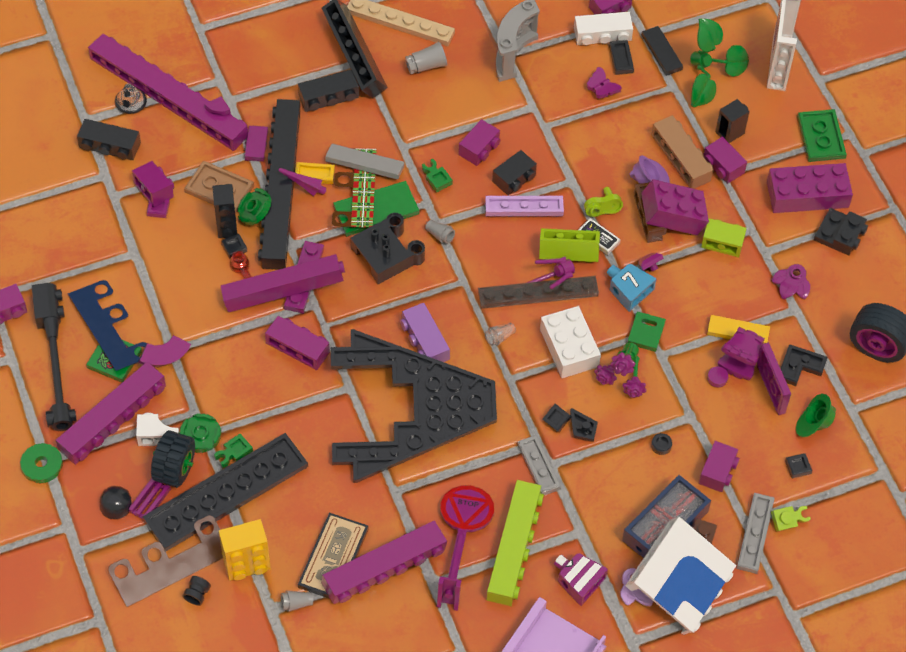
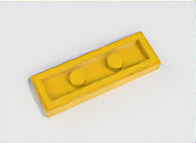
(727, 327)

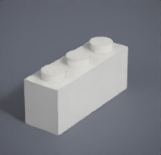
(603, 28)

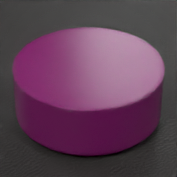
(717, 376)

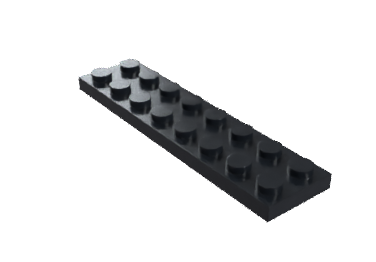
(225, 491)

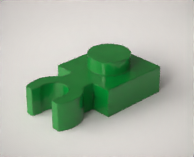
(437, 178)
(234, 449)

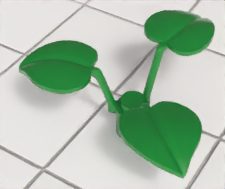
(736, 61)

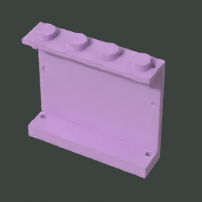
(550, 633)

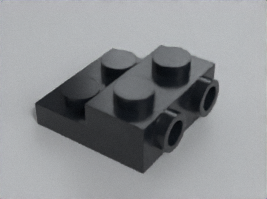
(841, 231)

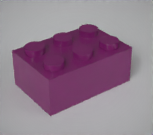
(675, 207)

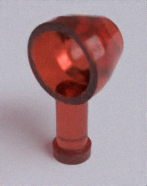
(241, 265)

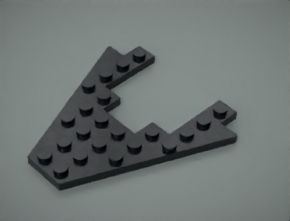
(446, 404)

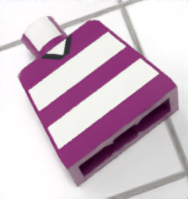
(580, 576)

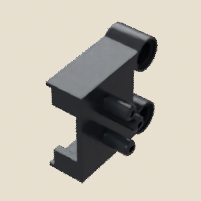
(385, 251)

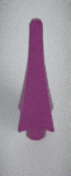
(310, 184)

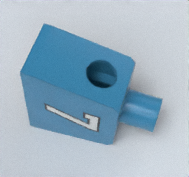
(630, 285)

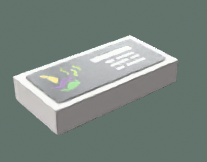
(607, 242)

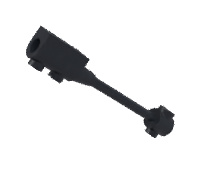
(48, 316)

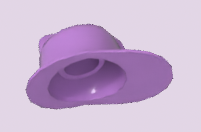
(648, 169)

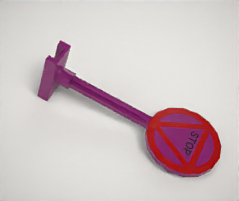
(465, 510)

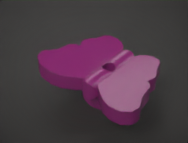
(601, 86)

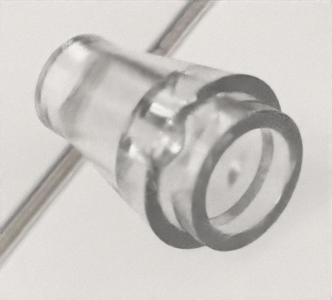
(497, 334)

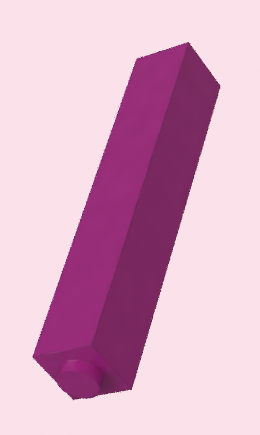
(282, 283)

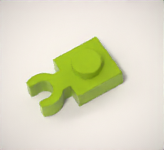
(786, 517)

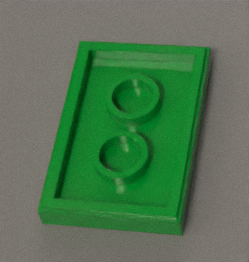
(821, 135)

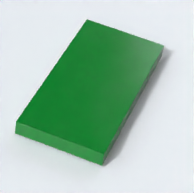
(387, 200)

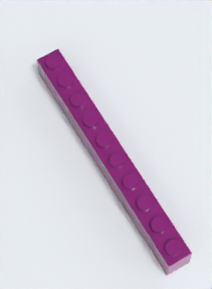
(167, 91)

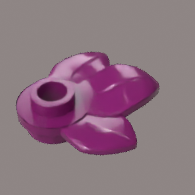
(792, 284)

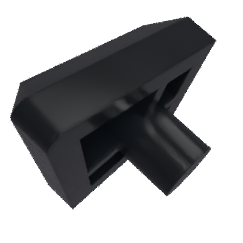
(583, 426)

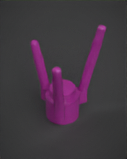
(563, 269)

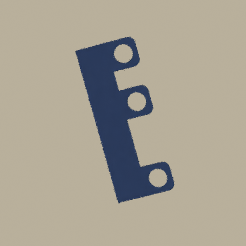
(101, 325)

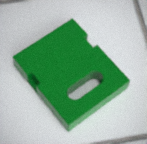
(645, 335)

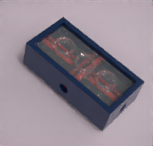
(676, 500)

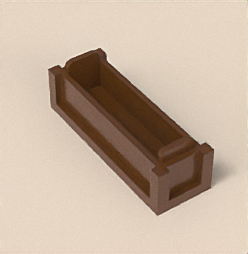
(652, 232)

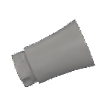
(426, 59)

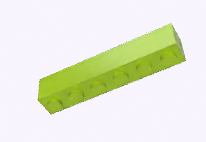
(514, 543)

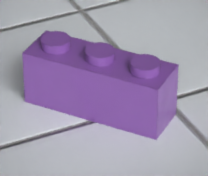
(424, 333)

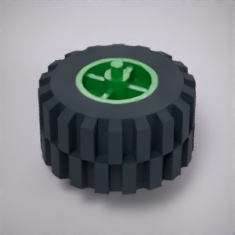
(173, 458)

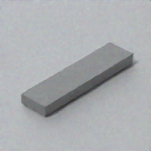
(364, 161)
(755, 533)

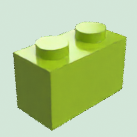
(724, 237)

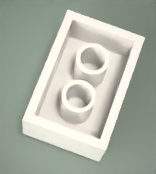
(570, 342)

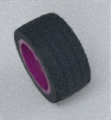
(880, 332)

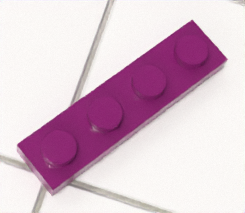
(310, 252)

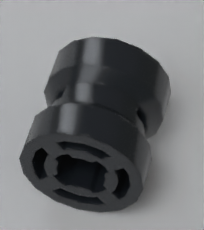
(196, 590)

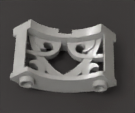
(514, 33)

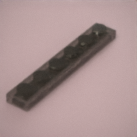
(537, 292)

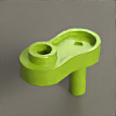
(603, 205)

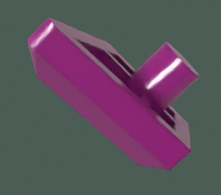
(650, 261)

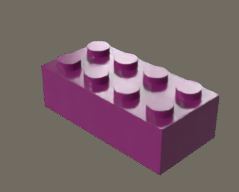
(809, 188)

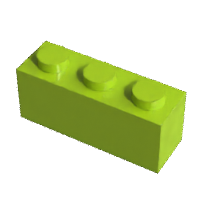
(572, 244)

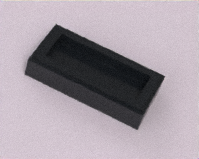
(621, 57)

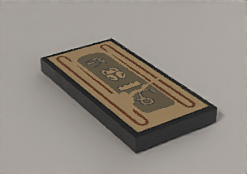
(335, 546)

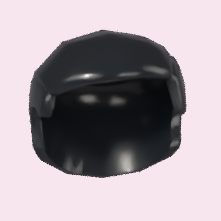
(115, 502)

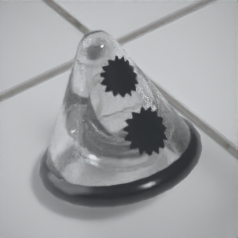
(130, 99)

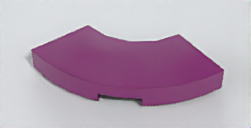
(164, 354)

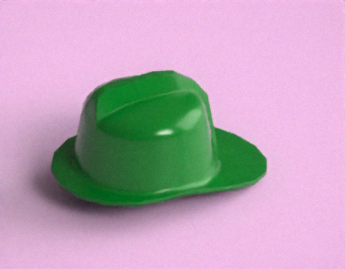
(817, 416)

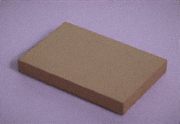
(210, 175)

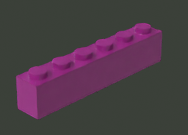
(111, 413)
(384, 562)

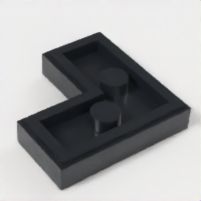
(801, 359)

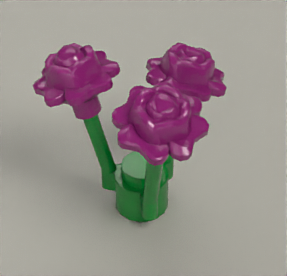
(623, 363)

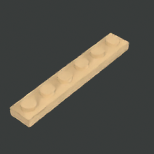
(401, 21)

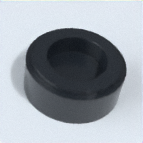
(661, 444)

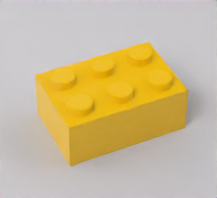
(245, 550)

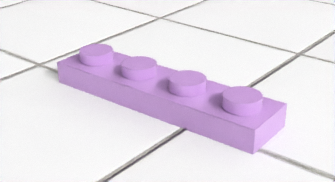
(524, 205)

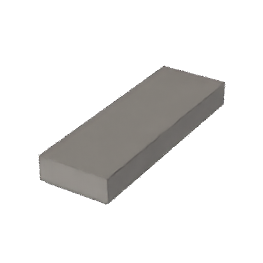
(539, 465)

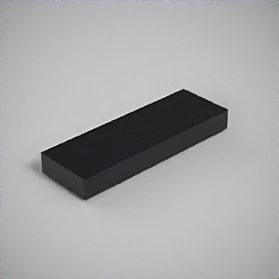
(662, 50)

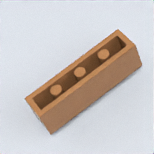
(682, 152)

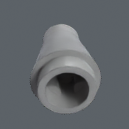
(440, 231)
(294, 600)

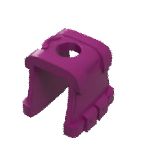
(741, 353)

